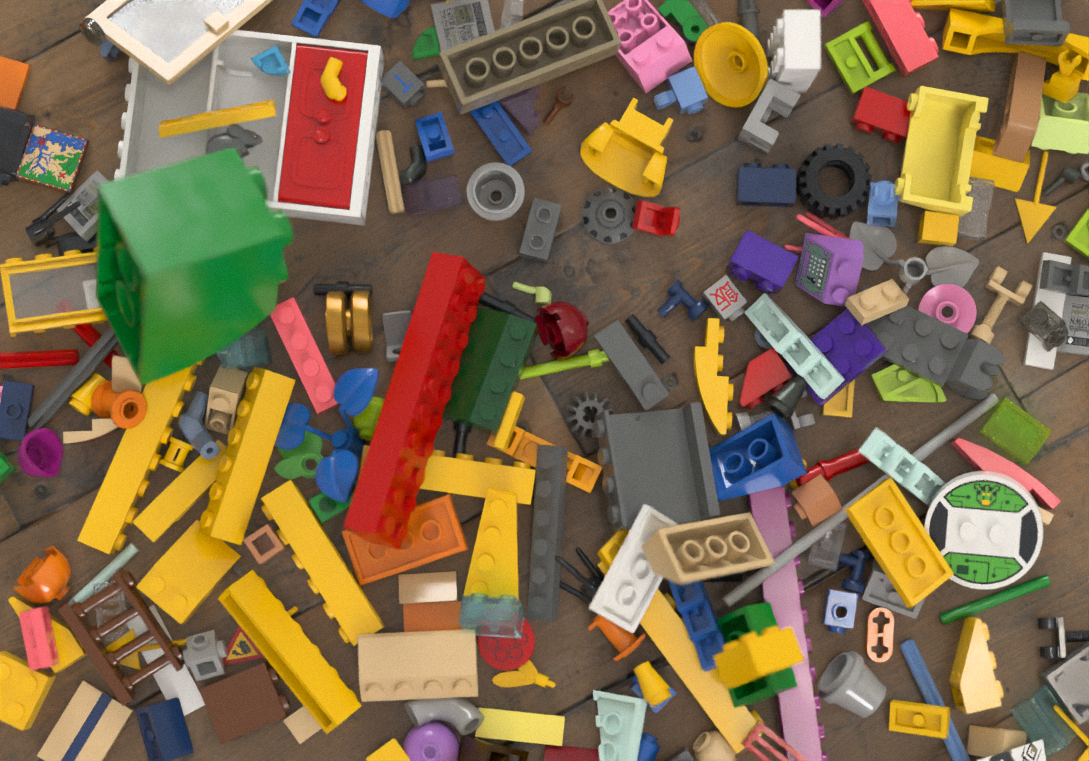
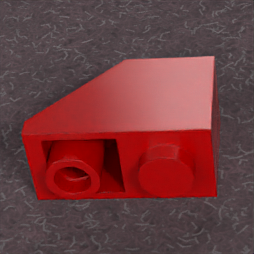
(760, 376)

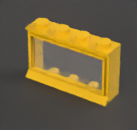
(51, 292)

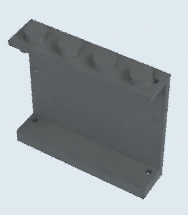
(656, 462)

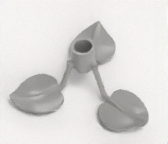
(944, 263)

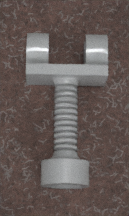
(744, 420)

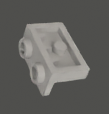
(882, 593)

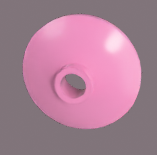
(955, 297)

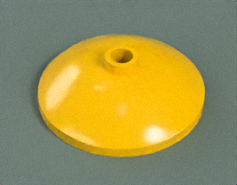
(721, 69)

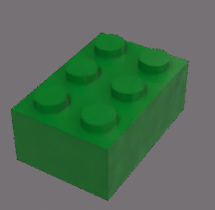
(744, 622)

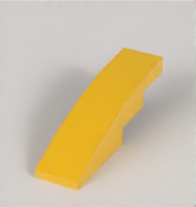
(180, 496)

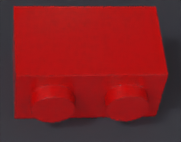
(881, 115)

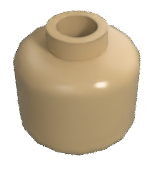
(713, 747)

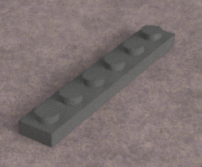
(547, 532)

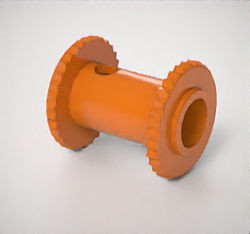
(118, 405)
(620, 638)

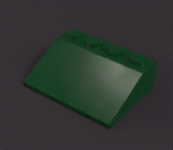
(490, 369)

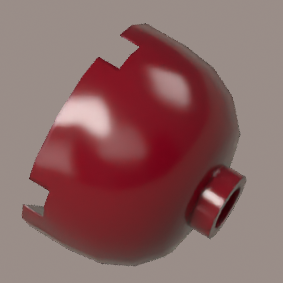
(563, 328)

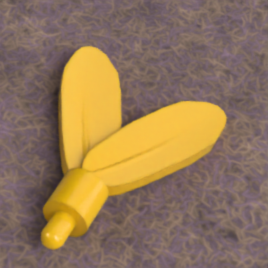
(525, 676)

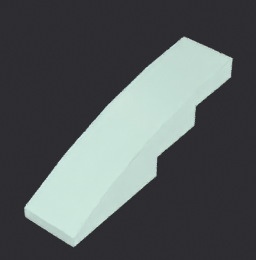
(794, 346)
(901, 466)

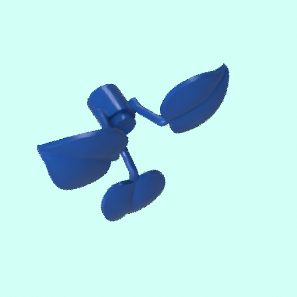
(336, 473)

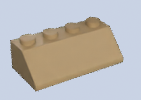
(707, 549)
(418, 665)

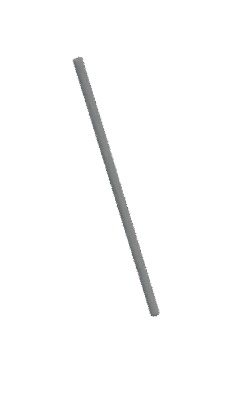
(831, 522)

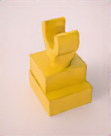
(1063, 83)

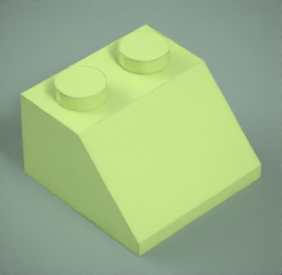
(1063, 125)

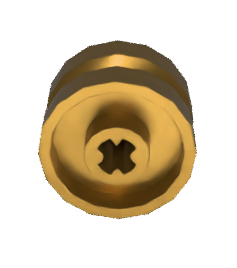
(346, 322)

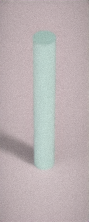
(107, 572)

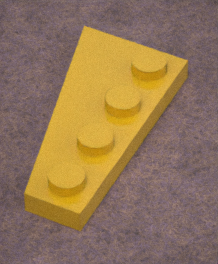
(495, 552)

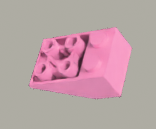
(649, 44)

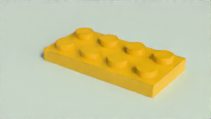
(899, 542)

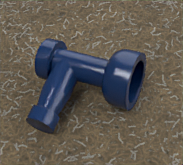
(679, 294)
(857, 562)

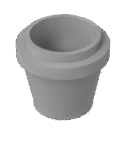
(495, 178)
(851, 685)

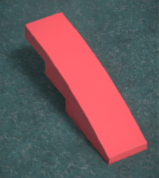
(985, 460)

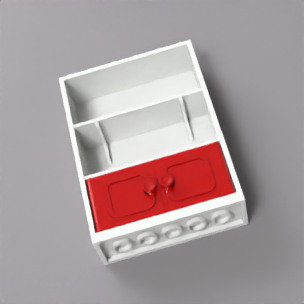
(311, 152)

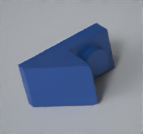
(434, 137)

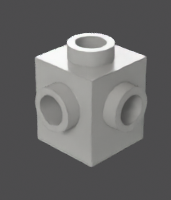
(205, 655)

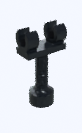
(1061, 637)

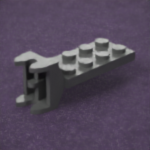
(937, 351)

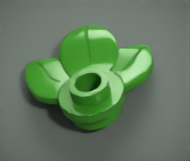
(295, 460)

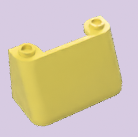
(940, 150)

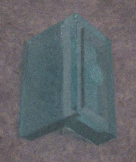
(1043, 722)

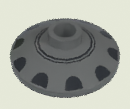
(603, 228)

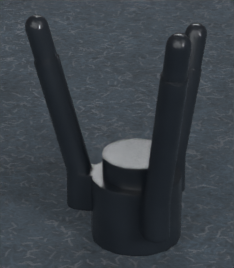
(42, 228)
(590, 586)

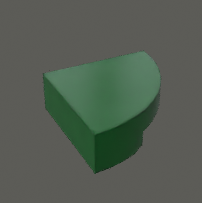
(426, 45)

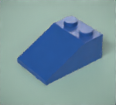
(756, 459)

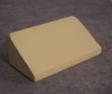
(428, 587)

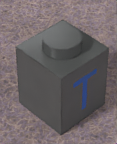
(403, 85)

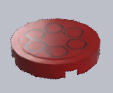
(506, 652)

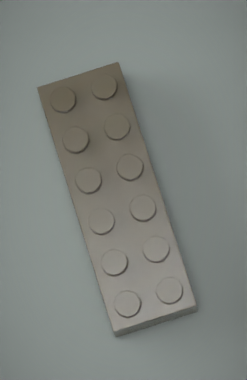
(528, 53)

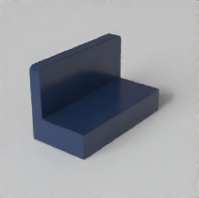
(164, 730)

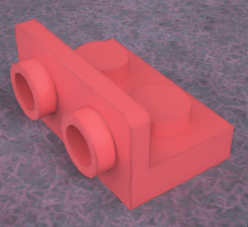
(39, 638)

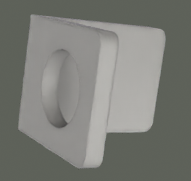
(395, 330)

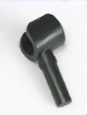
(1068, 174)

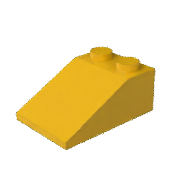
(188, 573)

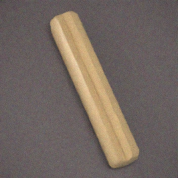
(390, 172)

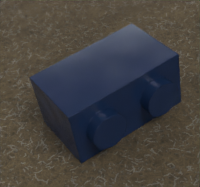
(766, 185)

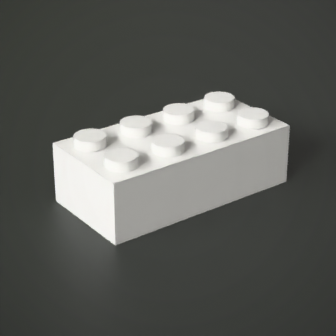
(795, 49)

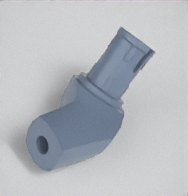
(193, 428)

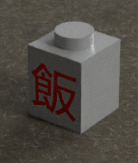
(725, 299)

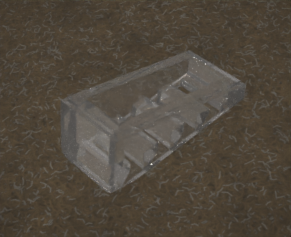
(100, 613)

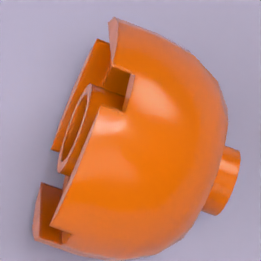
(45, 578)

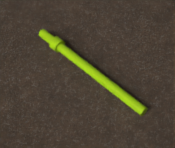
(593, 358)

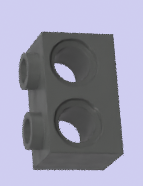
(540, 230)

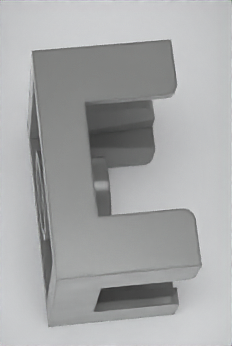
(773, 98)

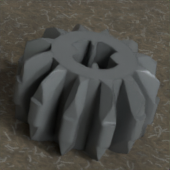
(580, 413)

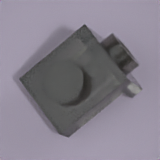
(1045, 326)

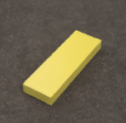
(521, 726)

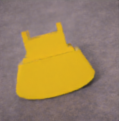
(629, 153)

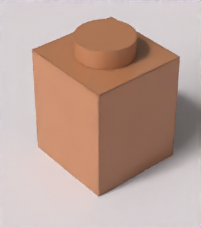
(816, 501)
(265, 544)

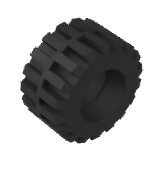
(850, 164)

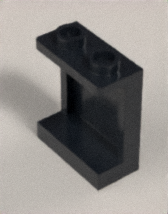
(14, 134)

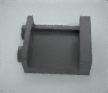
(1034, 22)

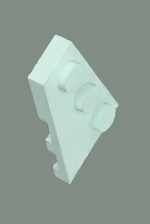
(620, 725)

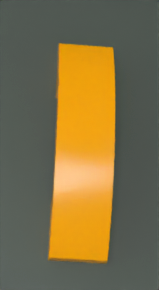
(524, 445)

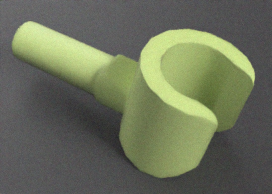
(542, 294)

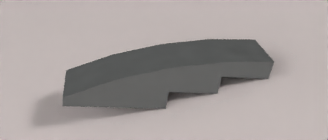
(1065, 278)

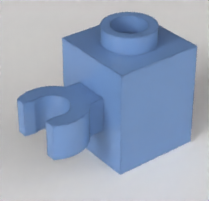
(685, 91)
(882, 204)

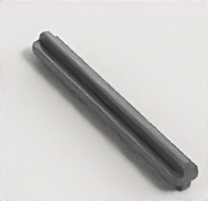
(73, 380)

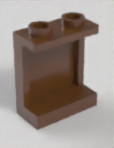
(245, 701)

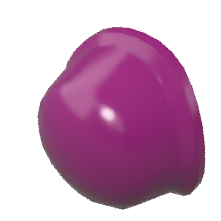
(40, 453)

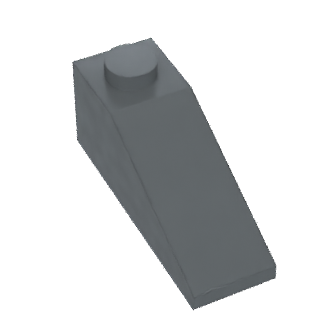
(631, 365)

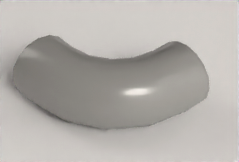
(457, 711)

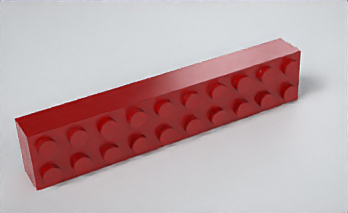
(415, 401)

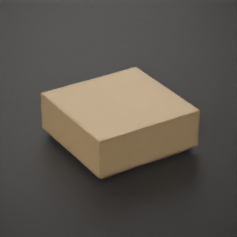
(302, 724)

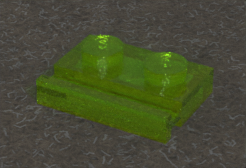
(1015, 431)

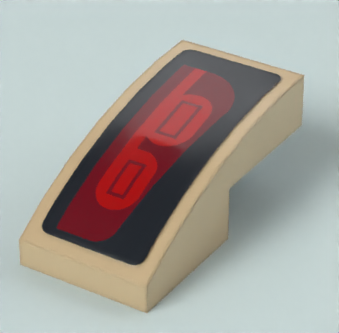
(100, 429)

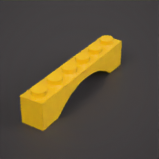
(980, 33)

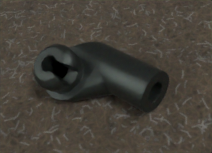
(416, 169)

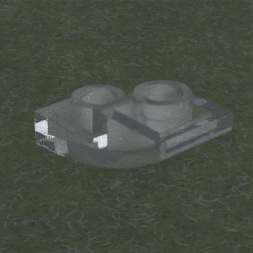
(974, 224)

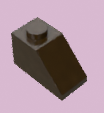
(485, 750)

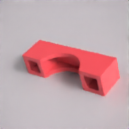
(305, 355)

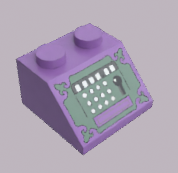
(829, 268)

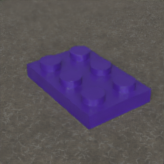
(848, 348)

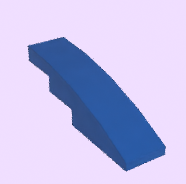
(699, 620)

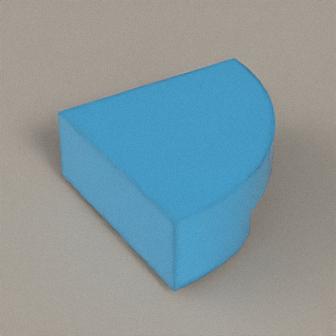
(271, 62)

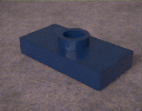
(15, 410)

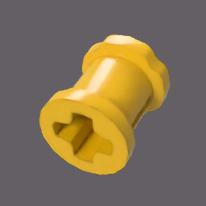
(170, 454)

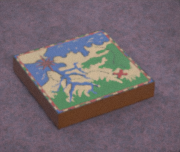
(52, 159)

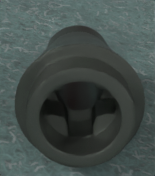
(787, 397)

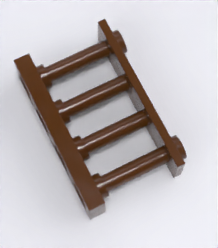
(109, 661)

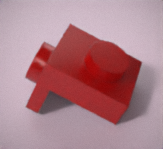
(656, 219)

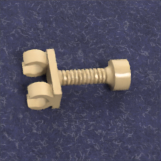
(983, 331)

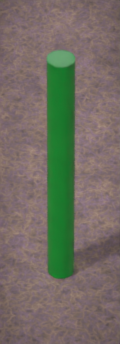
(994, 599)

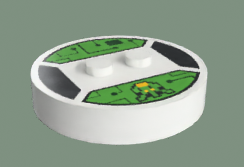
(985, 529)

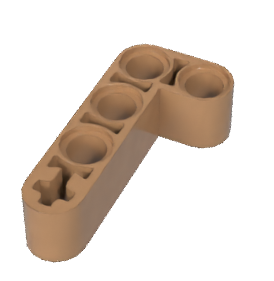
(1021, 107)

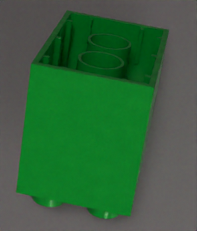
(187, 260)

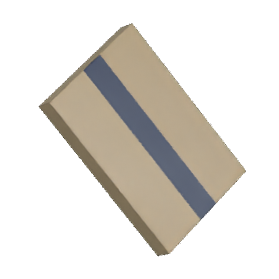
(86, 727)

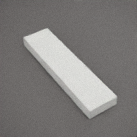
(1035, 354)

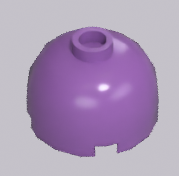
(432, 743)

